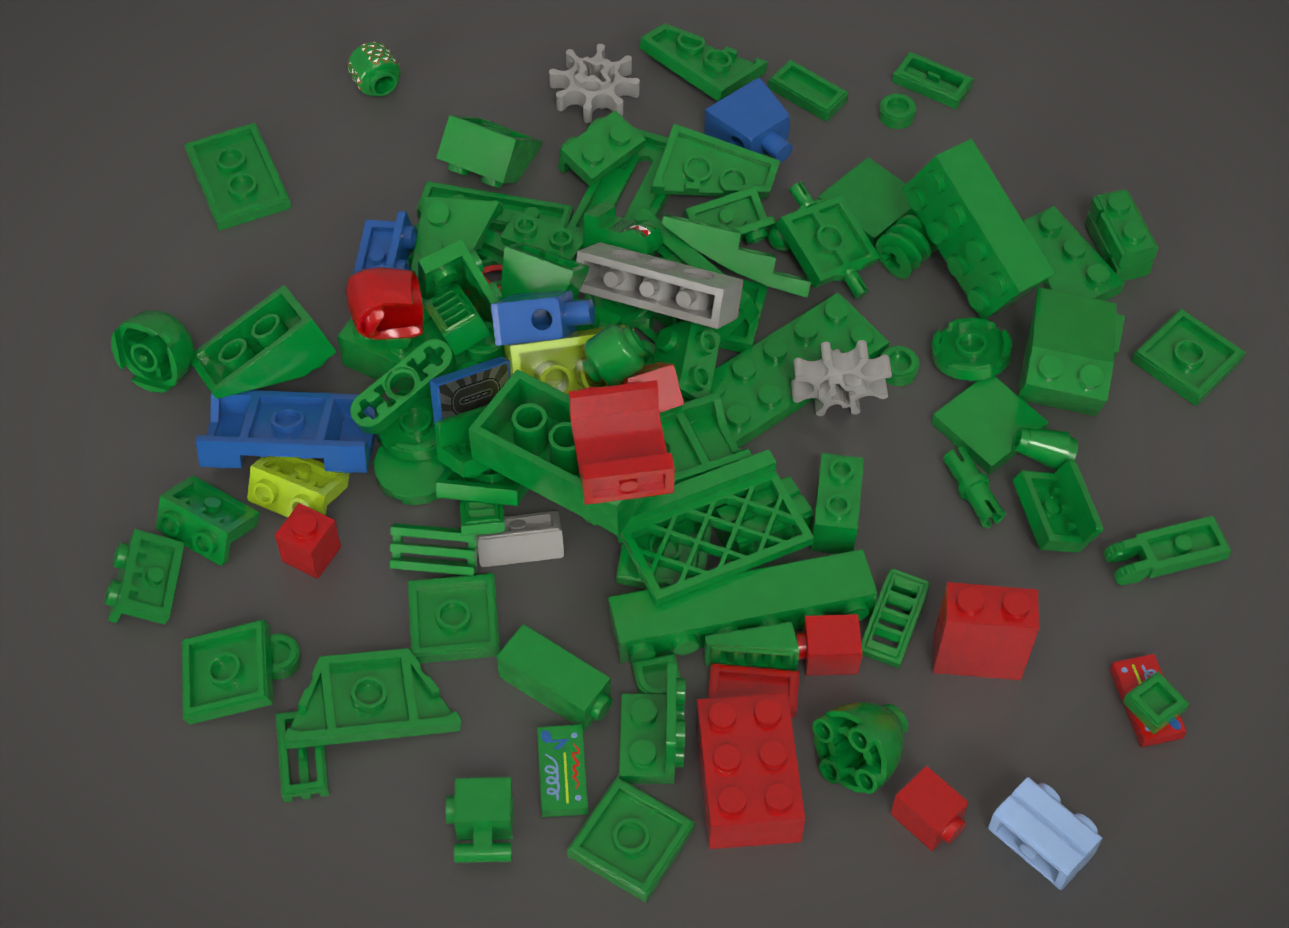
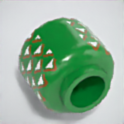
(374, 69)

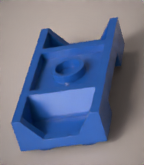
(285, 426)

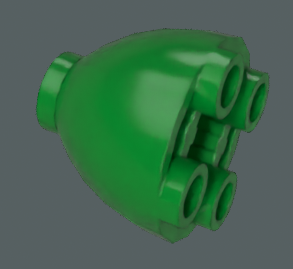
(860, 744)

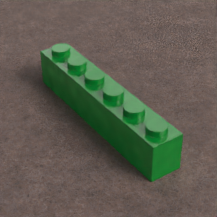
(747, 600)

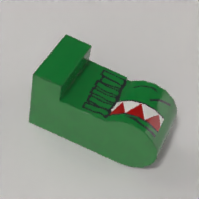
(605, 227)

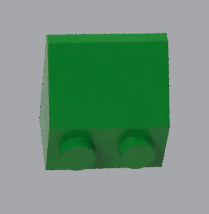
(486, 149)

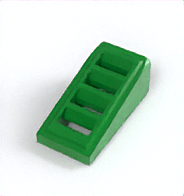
(456, 319)
(481, 518)
(904, 593)
(760, 647)

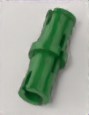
(974, 487)

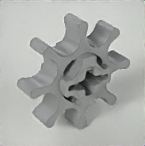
(594, 83)
(841, 378)

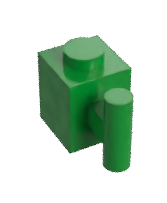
(482, 814)

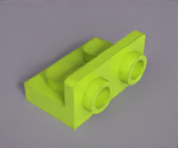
(286, 481)

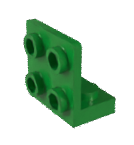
(458, 265)
(653, 733)

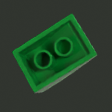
(263, 348)
(1069, 352)

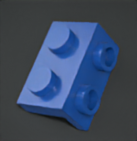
(386, 243)

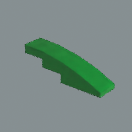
(723, 247)

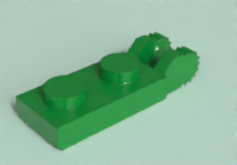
(1169, 550)

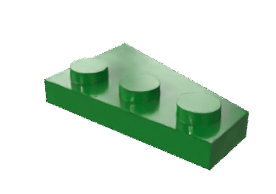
(706, 67)
(711, 167)
(450, 220)
(1074, 261)

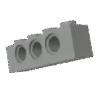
(661, 285)

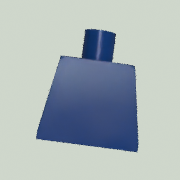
(751, 120)
(527, 317)

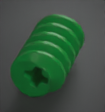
(904, 246)

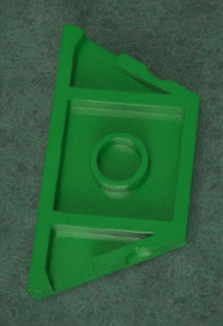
(368, 700)

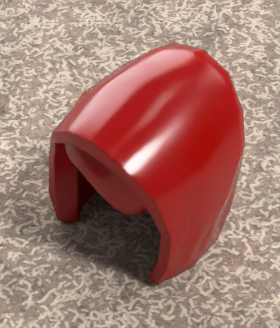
(385, 303)

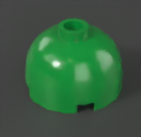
(153, 349)

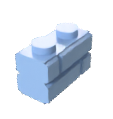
(1045, 832)

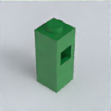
(555, 678)

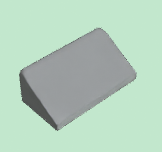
(524, 540)

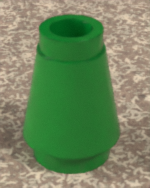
(1045, 446)

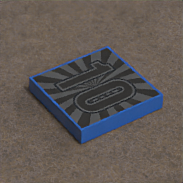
(468, 388)

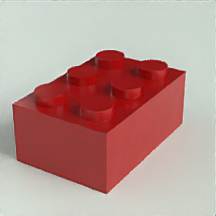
(749, 771)

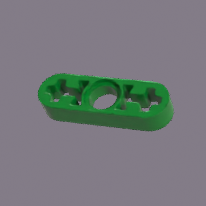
(405, 368)

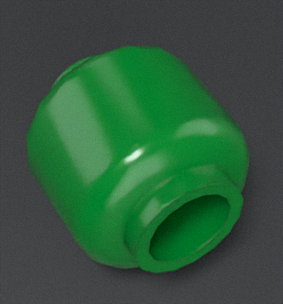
(614, 355)

